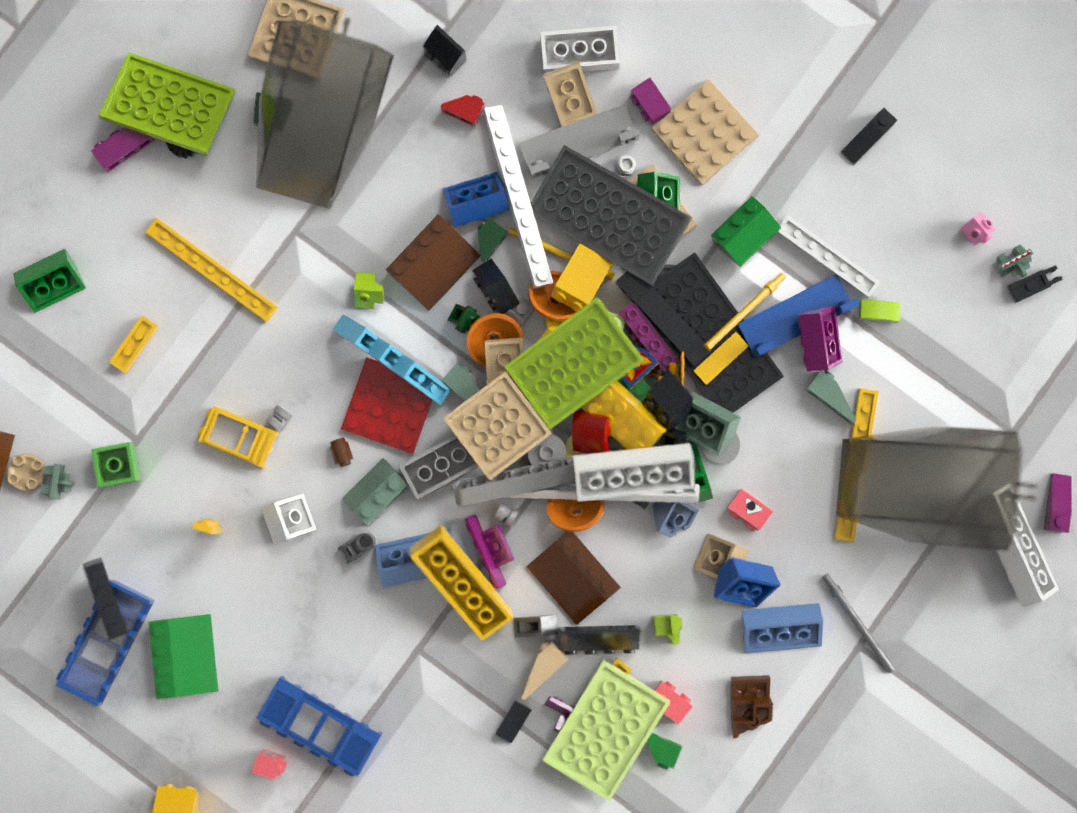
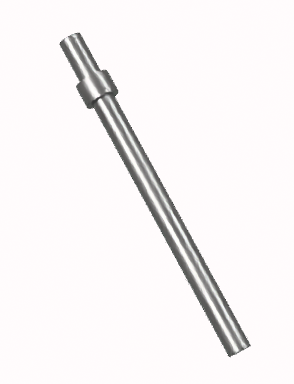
(836, 591)

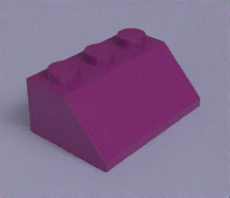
(820, 339)

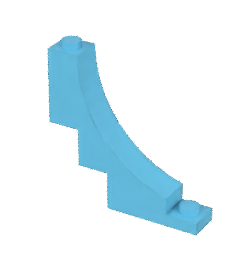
(392, 359)

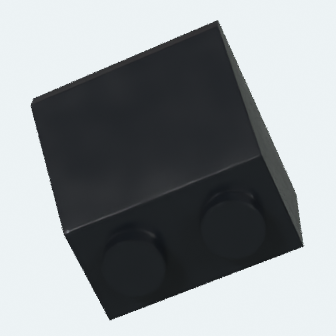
(444, 51)
(669, 401)

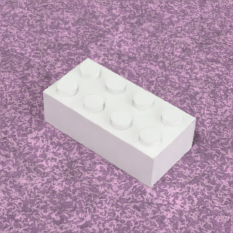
(592, 47)

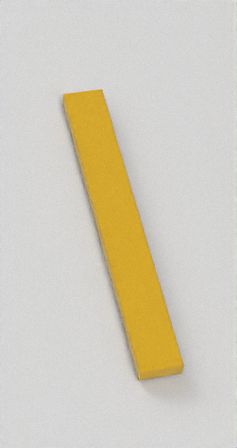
(211, 270)
(863, 426)

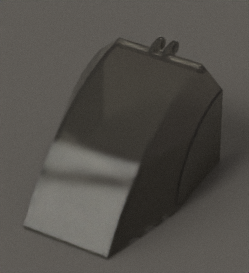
(316, 110)
(935, 485)

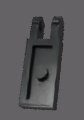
(1032, 284)

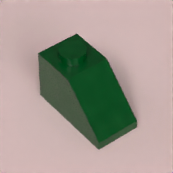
(490, 238)

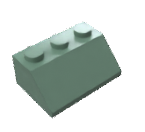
(709, 425)
(375, 491)

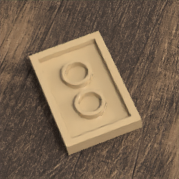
(570, 94)
(499, 354)

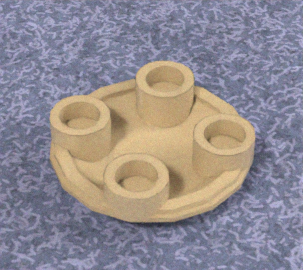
(25, 472)

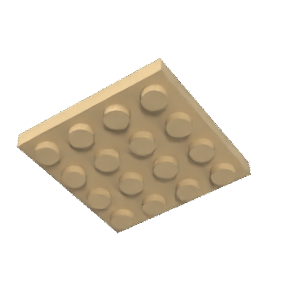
(306, 11)
(705, 132)
(497, 426)

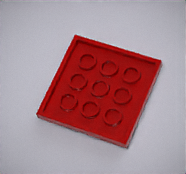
(386, 408)

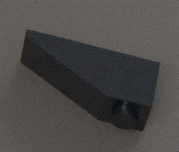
(869, 136)

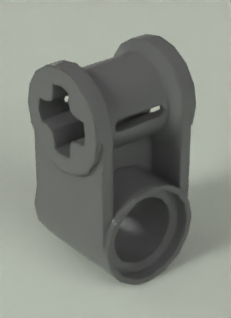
(354, 549)

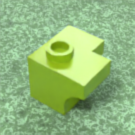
(367, 291)
(669, 626)

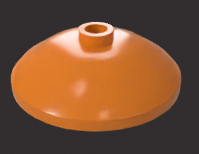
(542, 301)
(482, 328)
(562, 513)

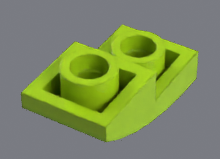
(879, 310)

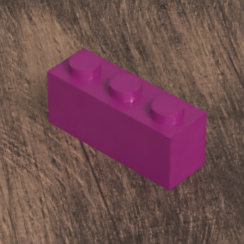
(120, 147)

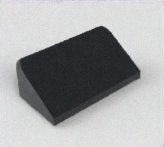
(513, 721)

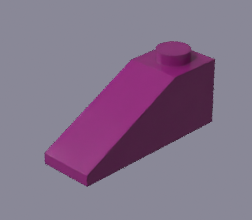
(1059, 504)

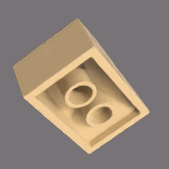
(545, 664)

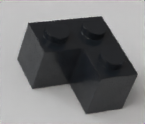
(495, 286)

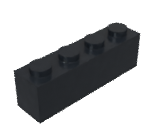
(105, 598)

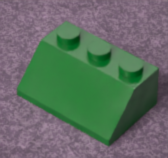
(662, 186)
(745, 231)
(49, 280)

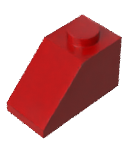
(465, 109)

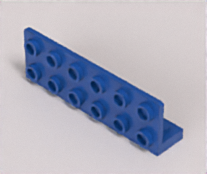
(780, 321)

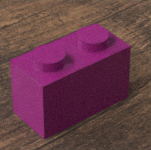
(649, 101)

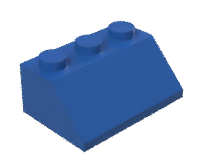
(476, 199)
(745, 582)

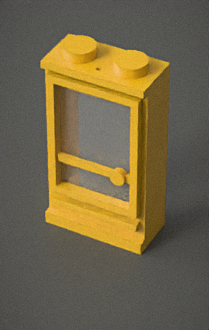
(237, 436)

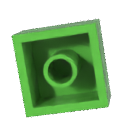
(116, 465)

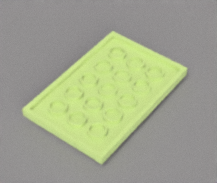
(606, 730)

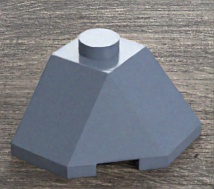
(673, 517)

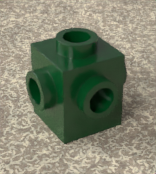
(463, 317)

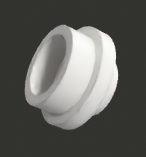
(626, 165)

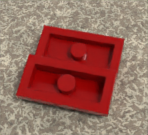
(590, 433)

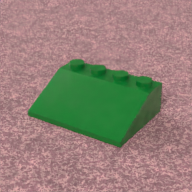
(183, 656)

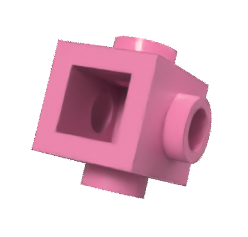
(978, 229)

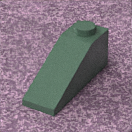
(461, 381)
(829, 393)

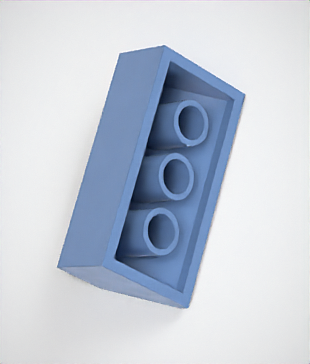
(395, 563)
(782, 628)

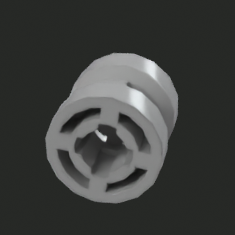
(281, 414)
(506, 515)

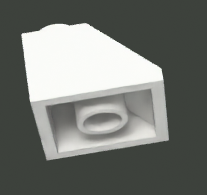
(288, 519)

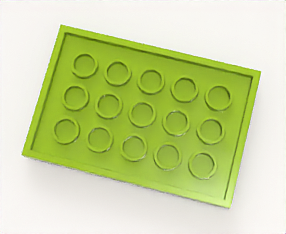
(167, 104)
(574, 363)

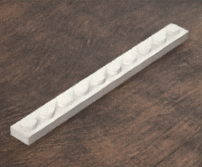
(518, 197)
(568, 491)

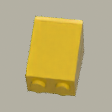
(581, 278)
(175, 800)

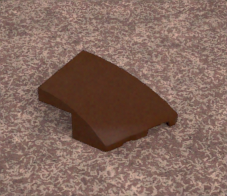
(750, 703)

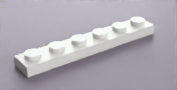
(828, 256)

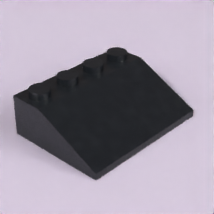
(600, 638)

